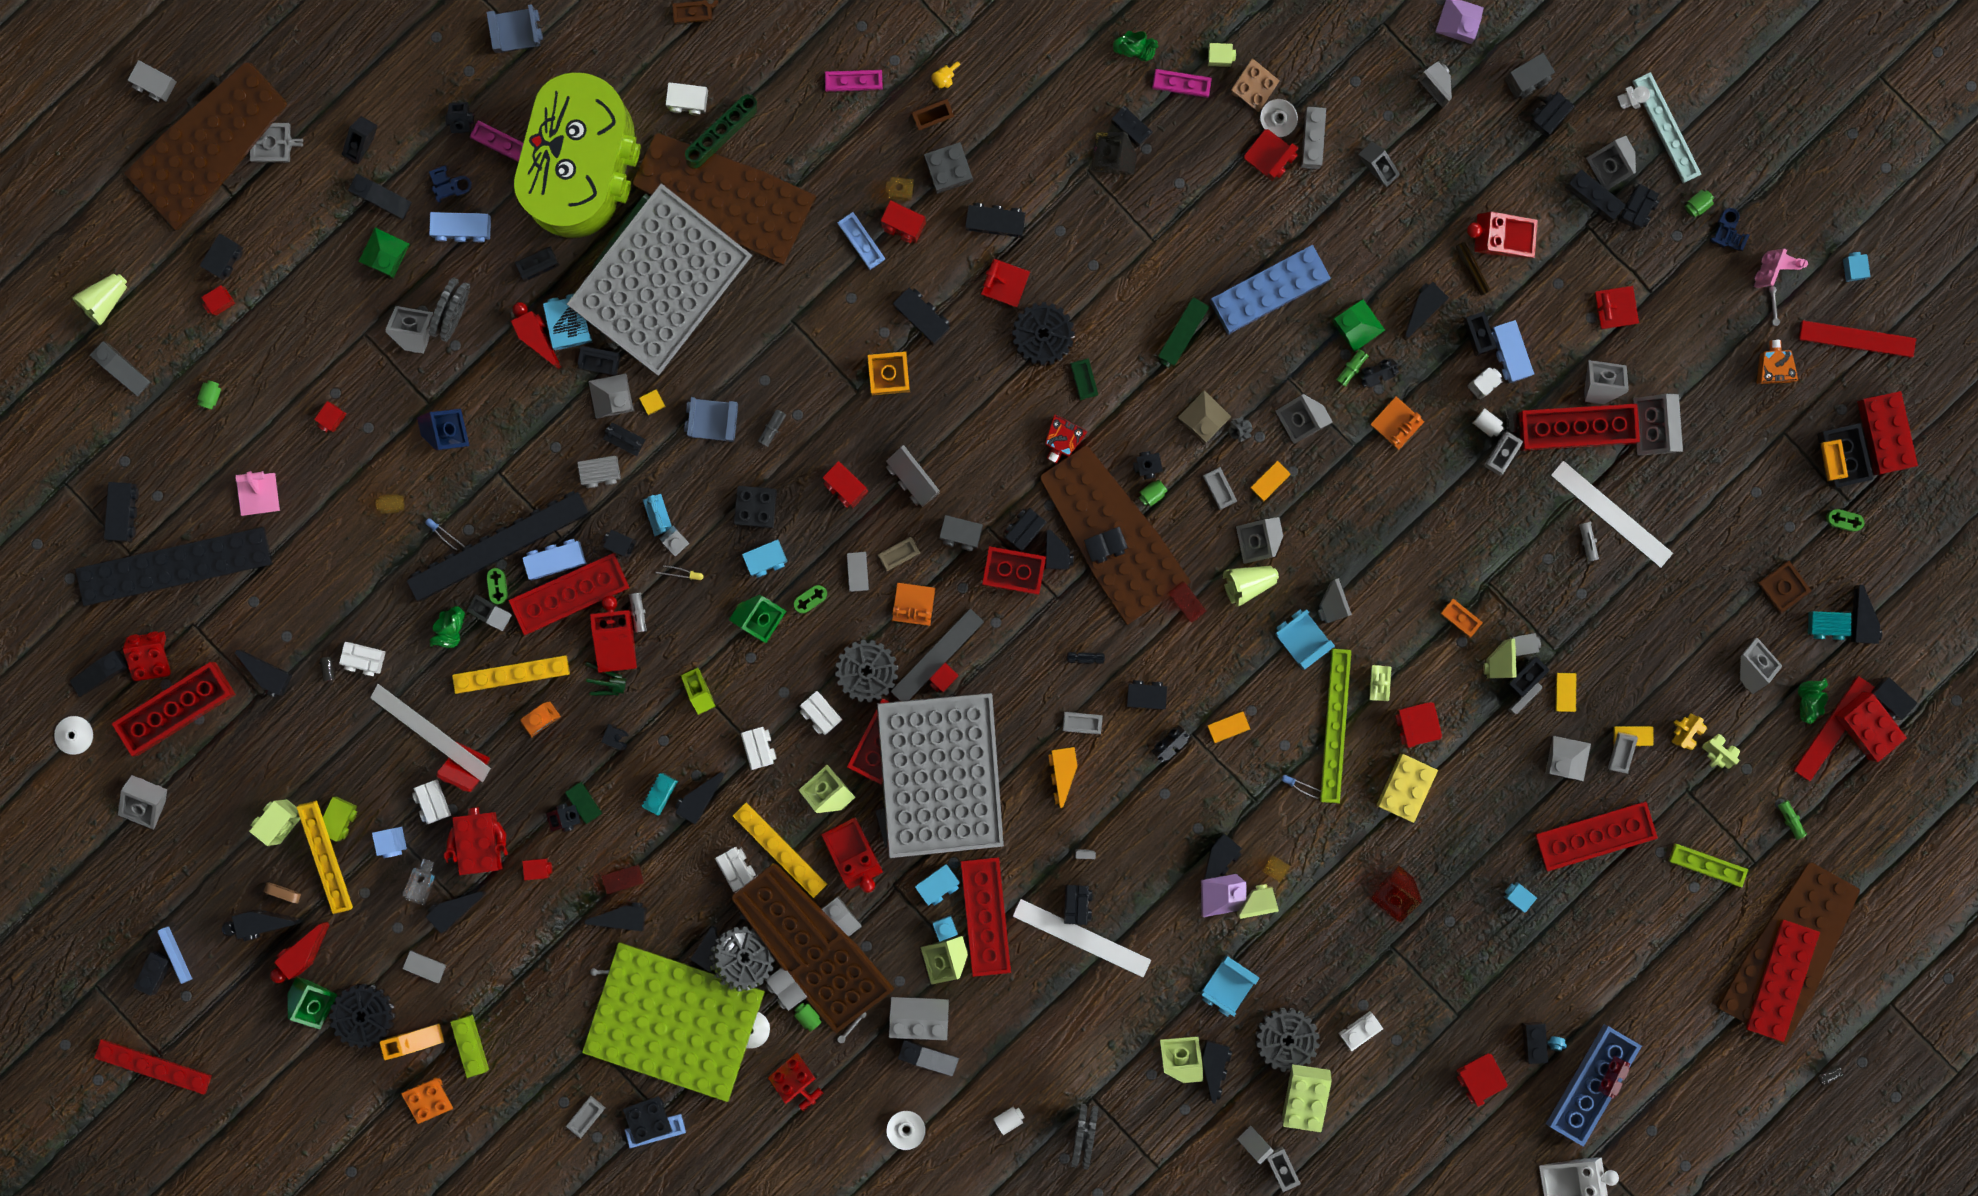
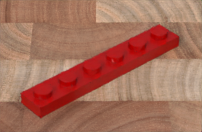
(153, 1066)

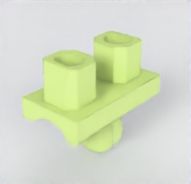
(1380, 683)
(1720, 755)

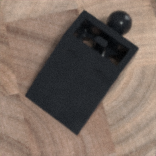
(252, 923)

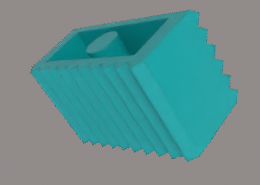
(1829, 624)
(659, 793)

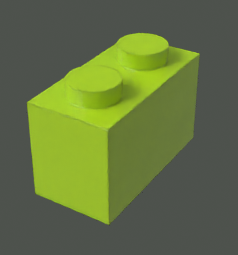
(338, 817)

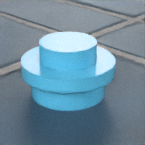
(1556, 1043)

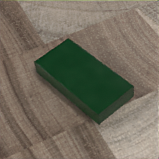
(1084, 379)
(584, 802)

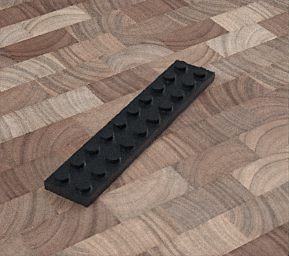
(173, 566)

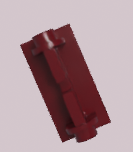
(1617, 1069)

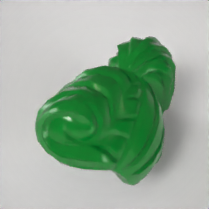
(1136, 44)
(448, 628)
(1812, 700)

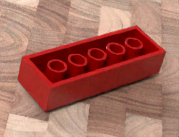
(1579, 427)
(173, 709)

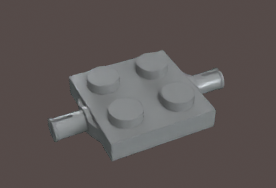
(274, 144)

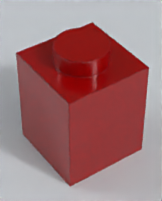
(217, 300)
(329, 417)
(943, 678)
(537, 869)

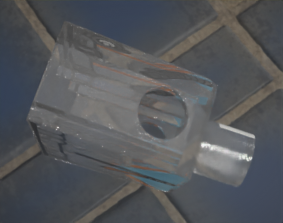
(417, 891)

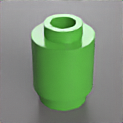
(1699, 203)
(209, 394)
(1152, 493)
(807, 1016)

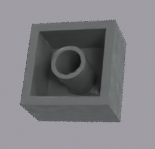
(1529, 76)
(948, 168)
(960, 532)

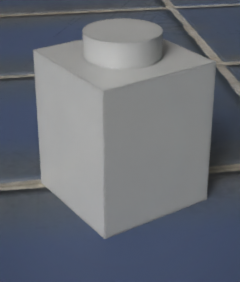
(674, 541)
(1527, 644)

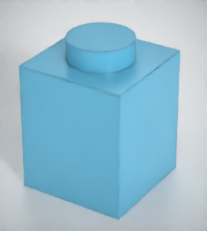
(1856, 267)
(1519, 897)
(945, 928)

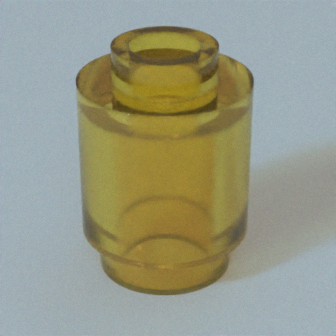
(390, 503)

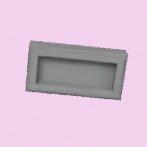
(1219, 488)
(857, 571)
(1523, 701)
(1082, 723)
(1622, 752)
(1085, 854)
(424, 967)
(585, 1117)
(1255, 1144)

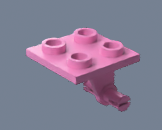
(1772, 263)
(257, 493)

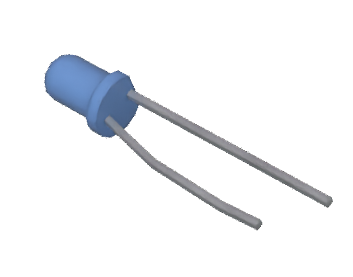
(434, 526)
(1291, 781)

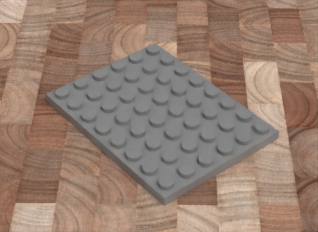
(659, 279)
(940, 775)

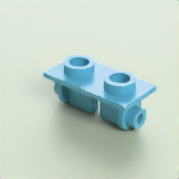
(657, 514)

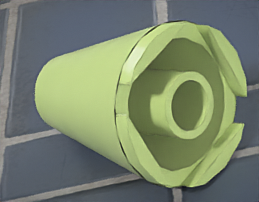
(101, 297)
(1248, 582)

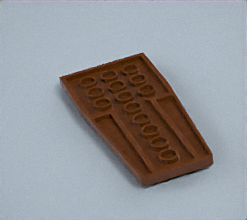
(206, 145)
(734, 197)
(1095, 503)
(1813, 901)
(811, 948)

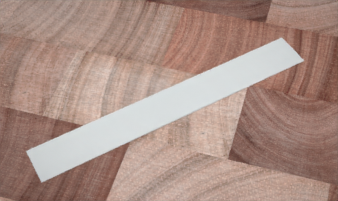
(1612, 514)
(430, 733)
(1082, 938)

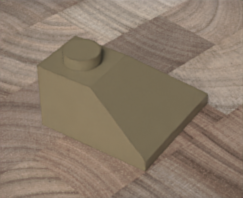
(1204, 417)

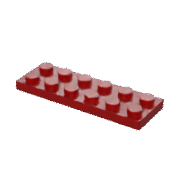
(569, 594)
(1596, 836)
(985, 917)
(1782, 980)

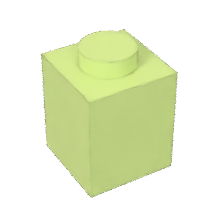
(1221, 55)

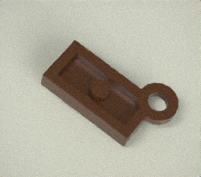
(693, 11)

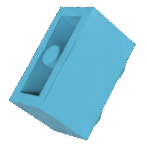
(765, 558)
(937, 885)

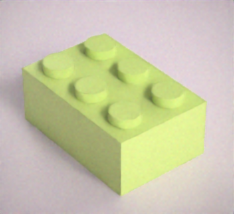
(276, 822)
(1306, 1098)

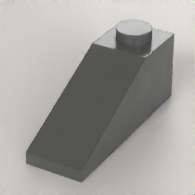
(120, 368)

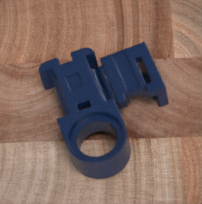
(444, 185)
(1728, 235)

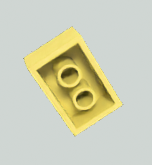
(1407, 788)

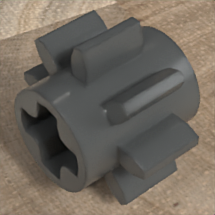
(1240, 429)

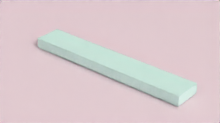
(1668, 130)

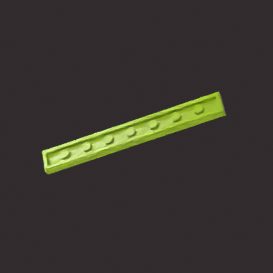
(1335, 725)

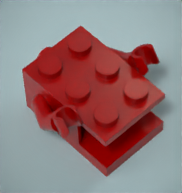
(477, 841)

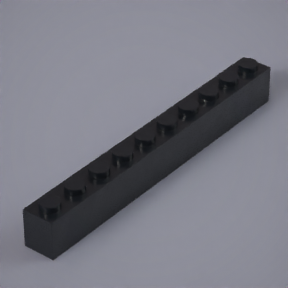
(495, 548)

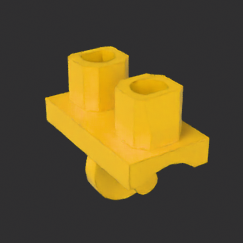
(1686, 730)

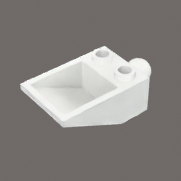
(1572, 1178)

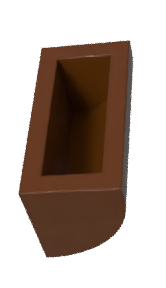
(932, 114)

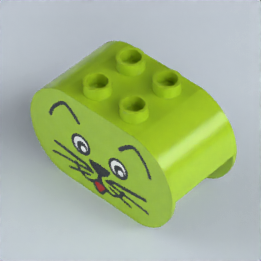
(576, 156)

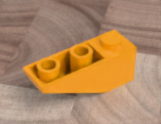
(1064, 767)
(411, 1041)

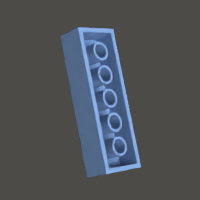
(1270, 289)
(1582, 1102)

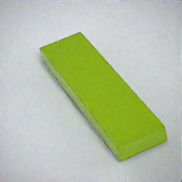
(1708, 865)

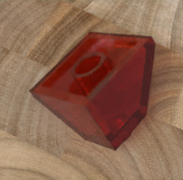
(1398, 894)

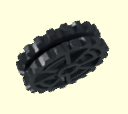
(1041, 319)
(347, 1013)

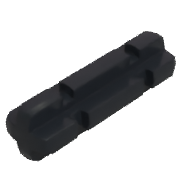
(1085, 657)

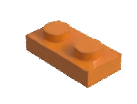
(1461, 618)

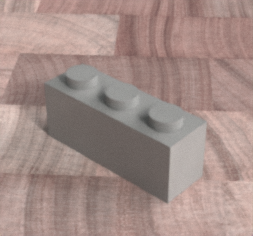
(1313, 137)

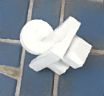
(1632, 97)

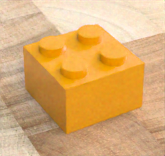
(888, 373)

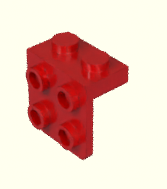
(1271, 154)
(146, 656)
(1418, 724)
(457, 775)
(1481, 1079)

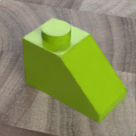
(698, 691)

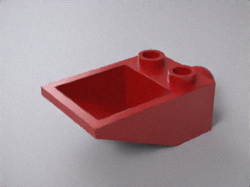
(1504, 235)
(530, 330)
(613, 643)
(853, 855)
(300, 956)

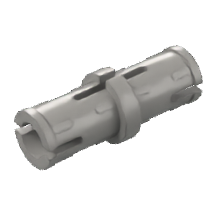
(1589, 541)
(637, 612)

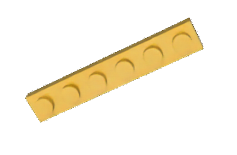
(511, 674)
(779, 850)
(324, 857)

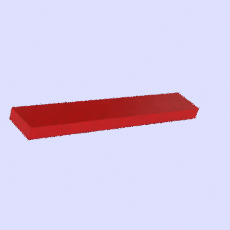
(1857, 339)
(1829, 733)

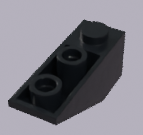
(1220, 856)
(1214, 1060)

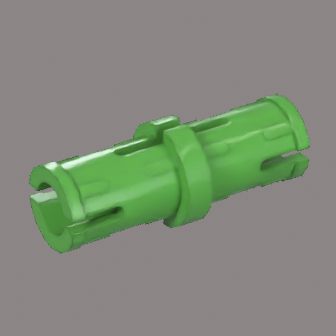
(1352, 367)
(1792, 820)

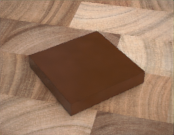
(1784, 587)

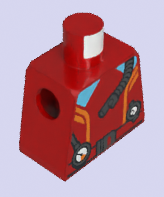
(1063, 438)

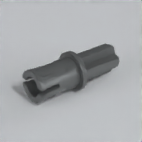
(772, 428)

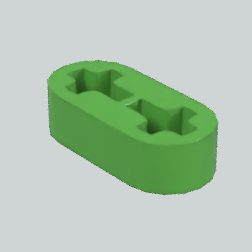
(1844, 524)
(501, 584)
(807, 595)

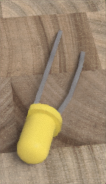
(693, 575)

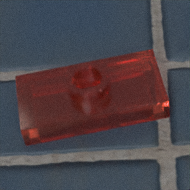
(1187, 601)
(623, 879)

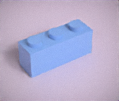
(460, 226)
(1512, 352)
(554, 559)
(389, 842)

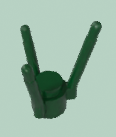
(617, 684)

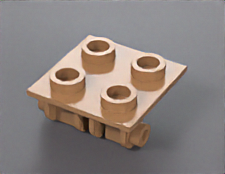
(1255, 85)

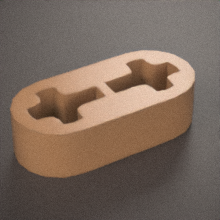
(282, 892)

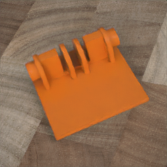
(1397, 422)
(913, 604)
(427, 1100)

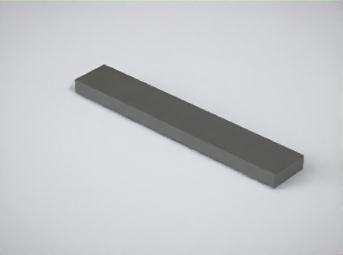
(937, 656)

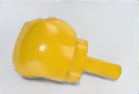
(943, 76)

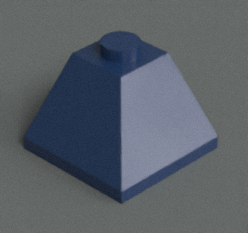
(444, 429)

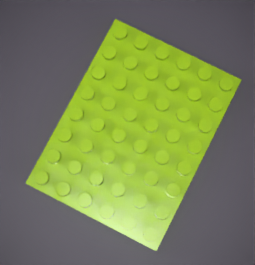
(672, 1022)

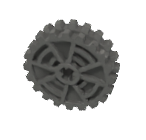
(449, 309)
(859, 657)
(728, 963)
(1278, 1027)
(1084, 1136)

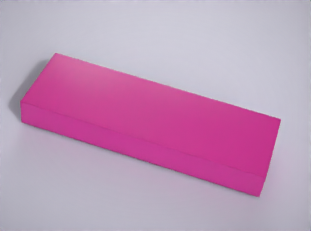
(853, 80)
(1181, 83)
(497, 140)

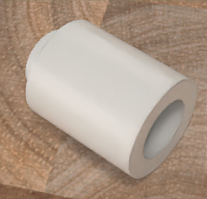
(1488, 423)
(1009, 1120)

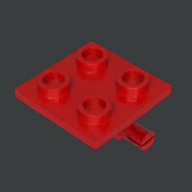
(1005, 282)
(1616, 307)
(792, 1079)

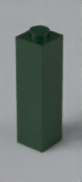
(1182, 333)

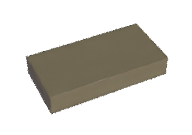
(899, 554)

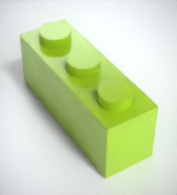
(469, 1046)

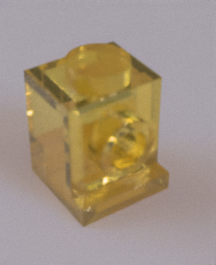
(904, 194)
(1276, 868)

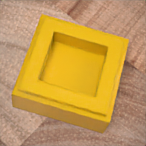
(652, 402)

